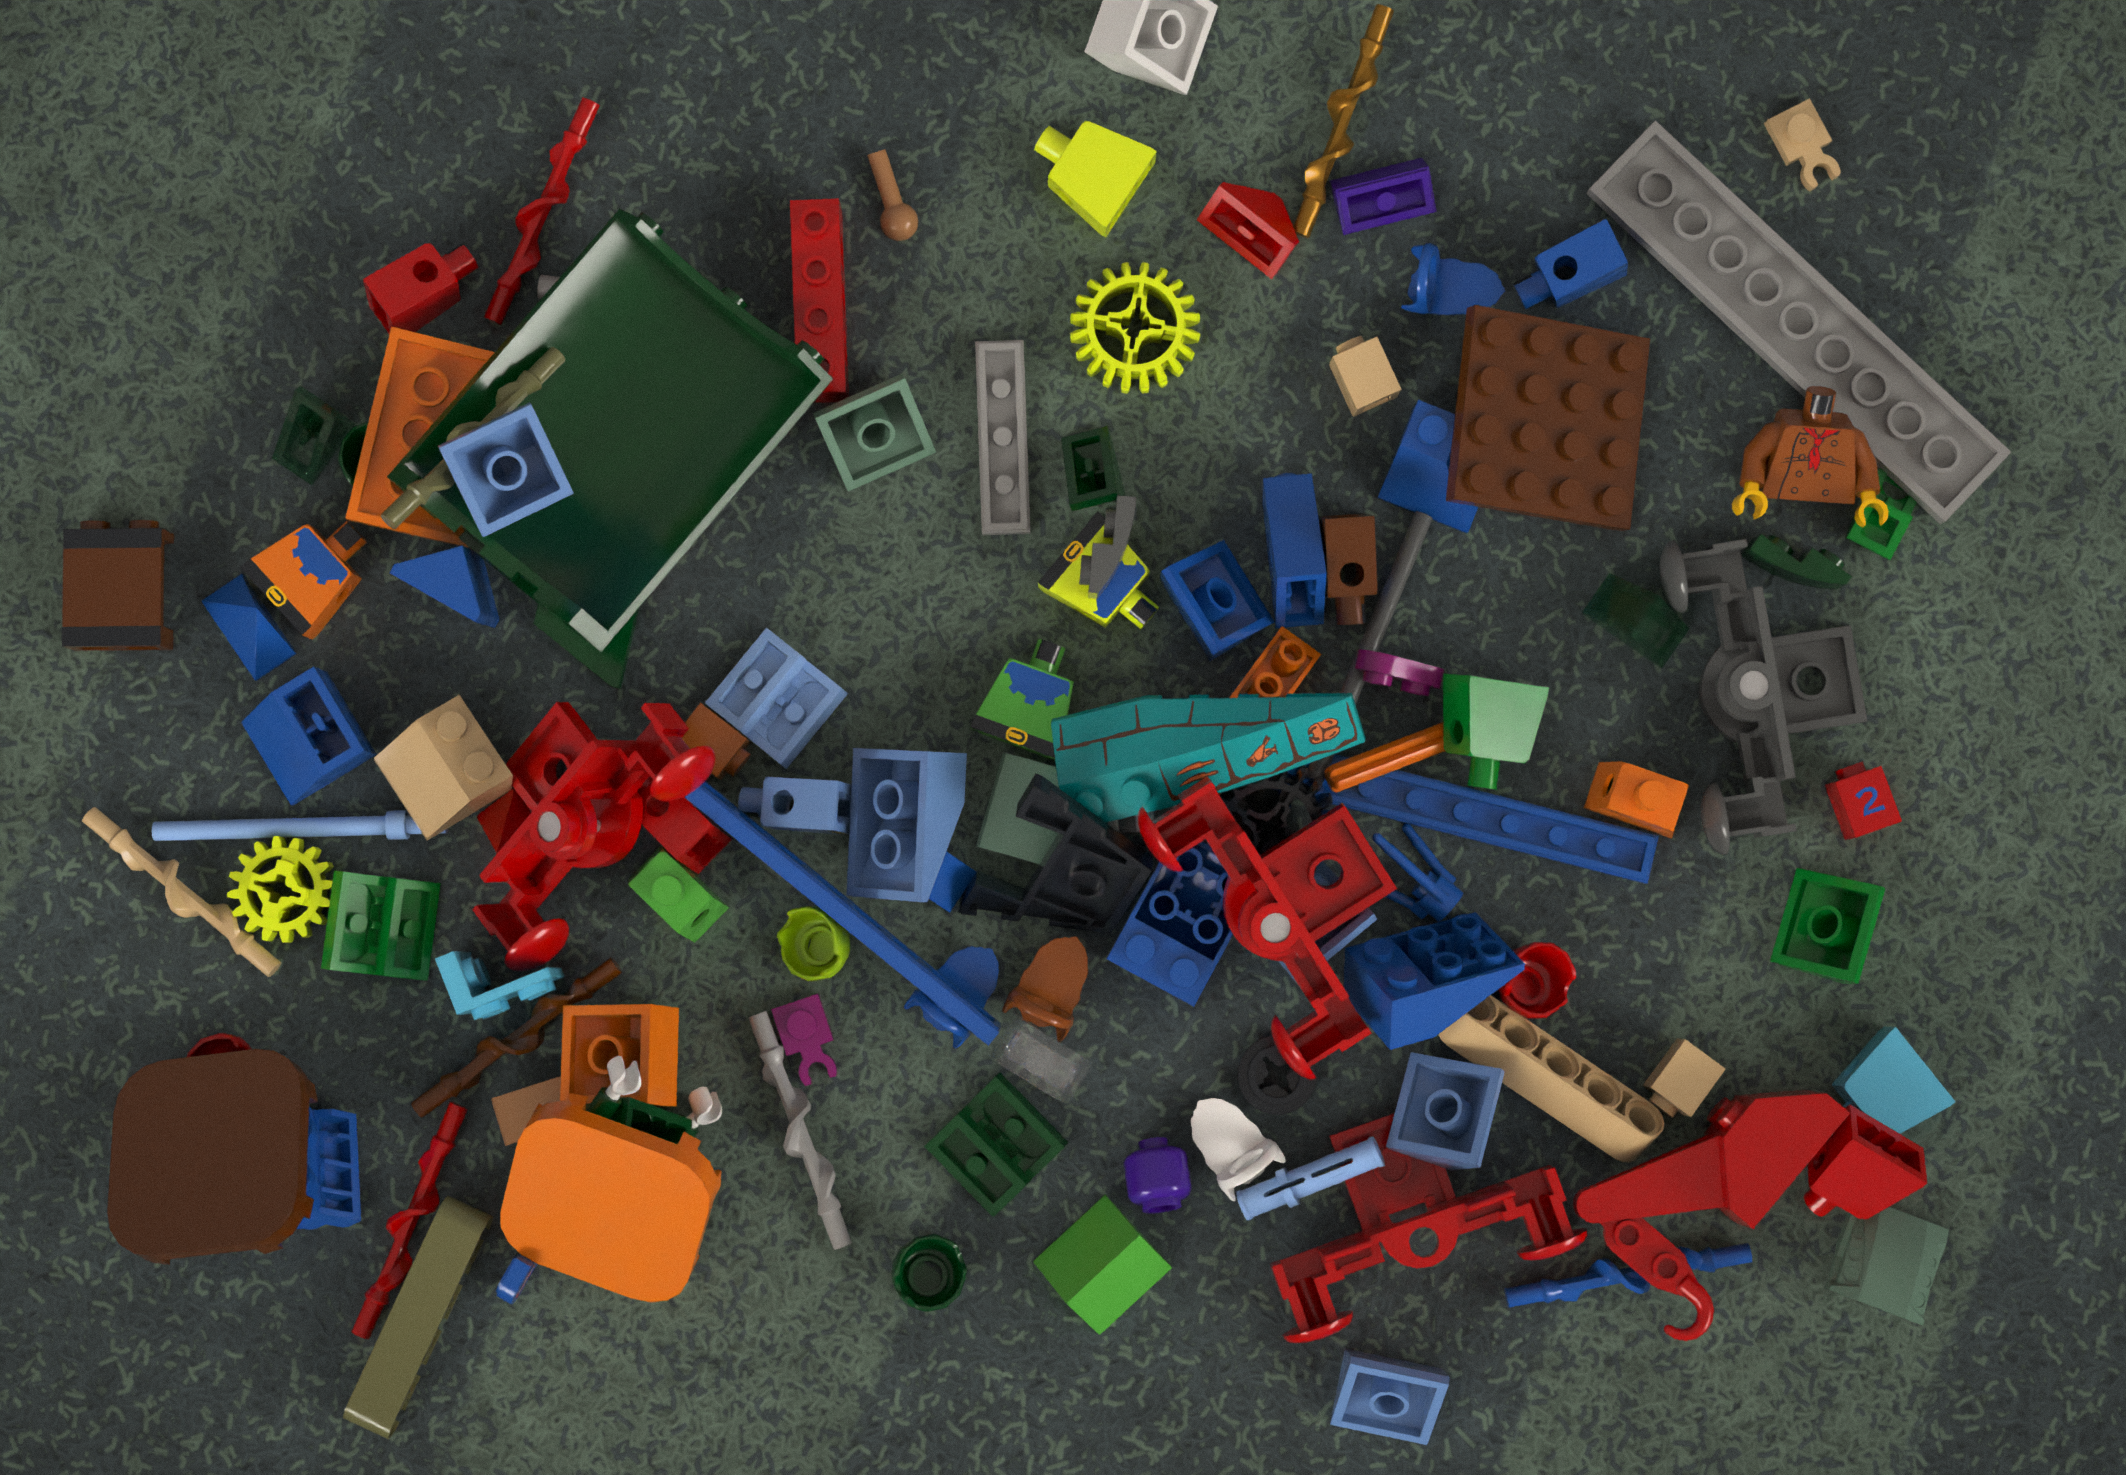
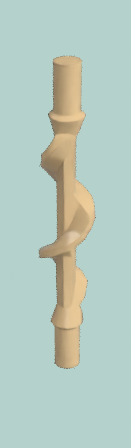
(180, 897)

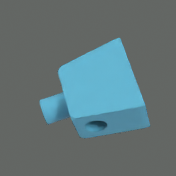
(1892, 1083)

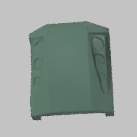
(1888, 1262)

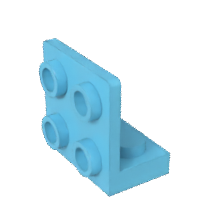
(467, 981)

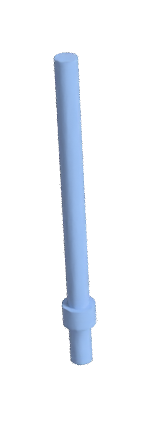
(395, 825)

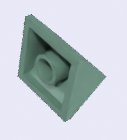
(874, 432)

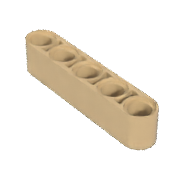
(1556, 1079)

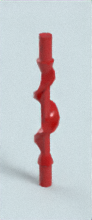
(532, 217)
(403, 1223)

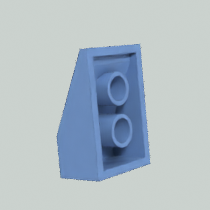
(902, 820)

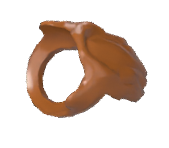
(1052, 985)

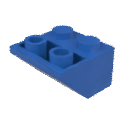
(307, 735)

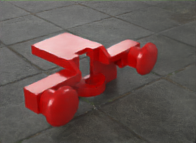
(1399, 1186)

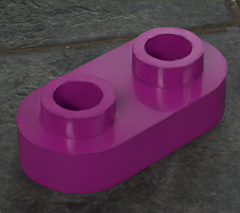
(1383, 668)

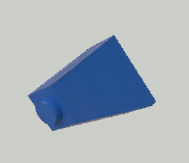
(1294, 550)

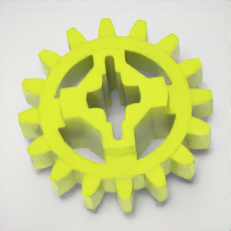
(287, 870)

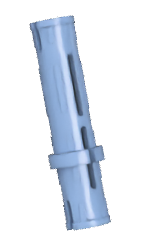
(1256, 1198)

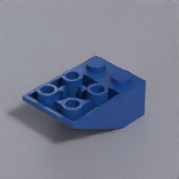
(1177, 926)
(1426, 977)

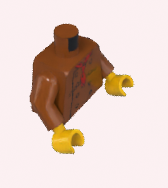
(1810, 458)

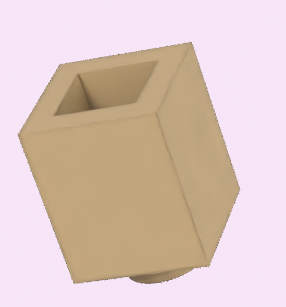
(1364, 374)
(1682, 1079)

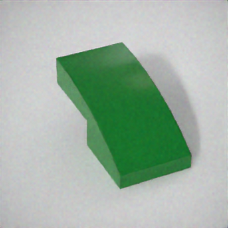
(1883, 539)

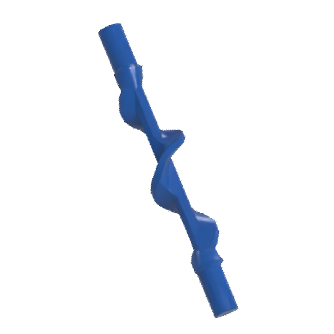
(1606, 1273)

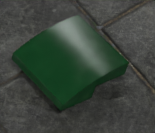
(996, 1144)

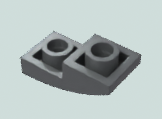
(1105, 559)

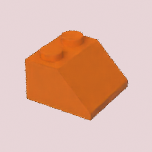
(633, 1031)

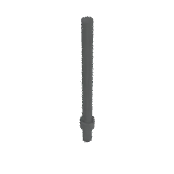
(1381, 615)

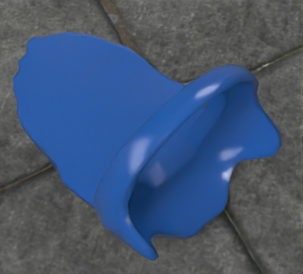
(1450, 284)
(975, 974)

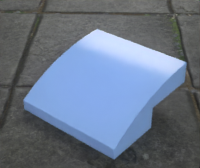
(776, 698)

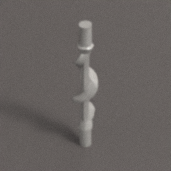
(797, 1139)

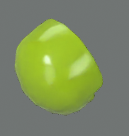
(827, 948)

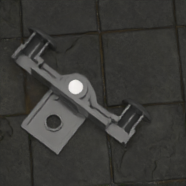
(1753, 689)

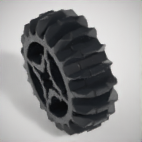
(1290, 787)

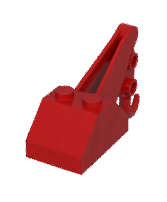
(1738, 1166)

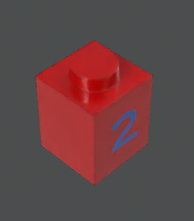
(1862, 800)

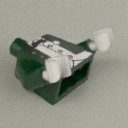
(646, 1117)

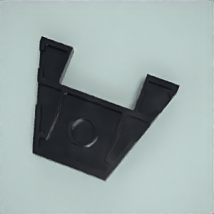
(1081, 880)

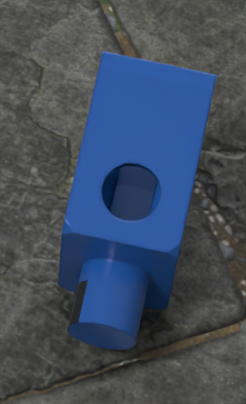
(1590, 253)

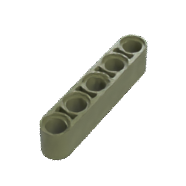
(415, 1317)

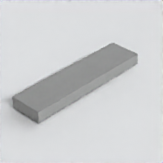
(1002, 437)

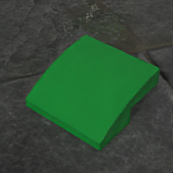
(380, 925)

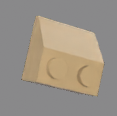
(444, 768)

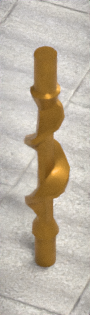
(1340, 107)

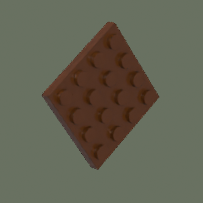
(1547, 419)

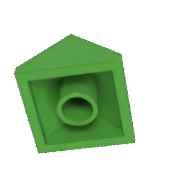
(1101, 1265)

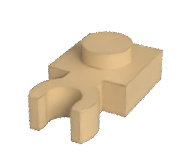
(1800, 136)

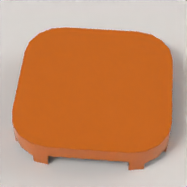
(608, 1201)

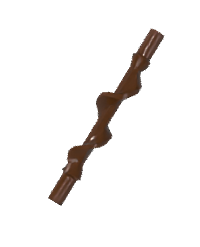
(519, 1042)

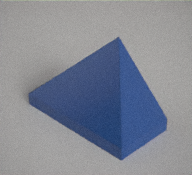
(249, 627)

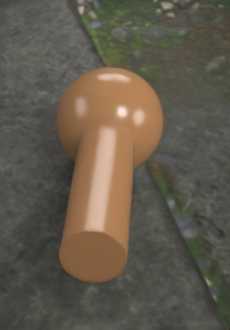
(898, 219)

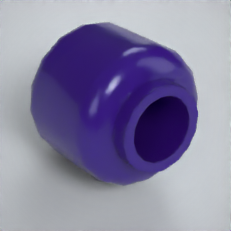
(1157, 1176)

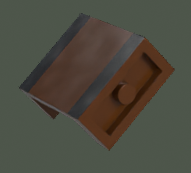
(114, 587)

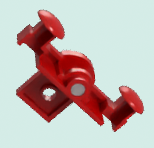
(580, 819)
(1279, 906)

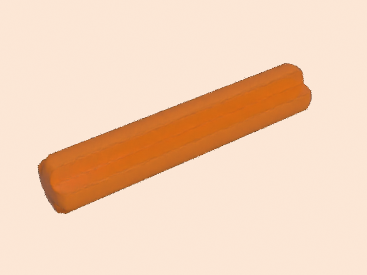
(1385, 758)

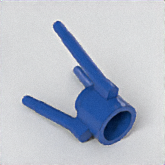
(1434, 892)

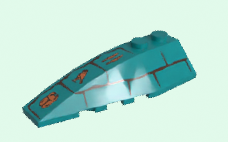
(1158, 747)

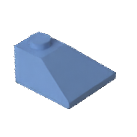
(505, 469)

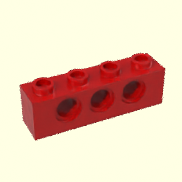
(821, 288)

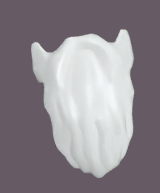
(1231, 1144)

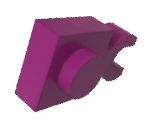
(803, 1030)

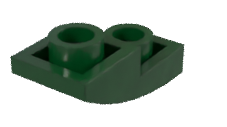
(1812, 569)

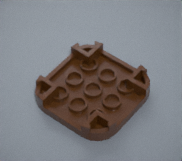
(210, 1155)

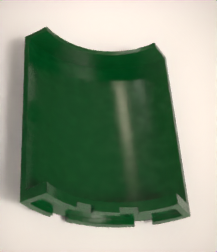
(650, 415)

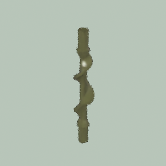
(507, 399)

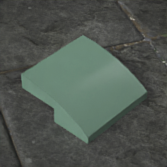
(1001, 828)

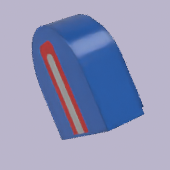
(515, 1278)

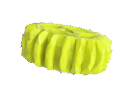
(1141, 286)

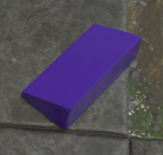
(1383, 195)

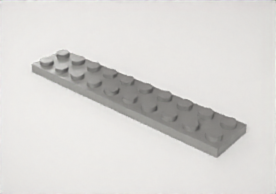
(1797, 320)

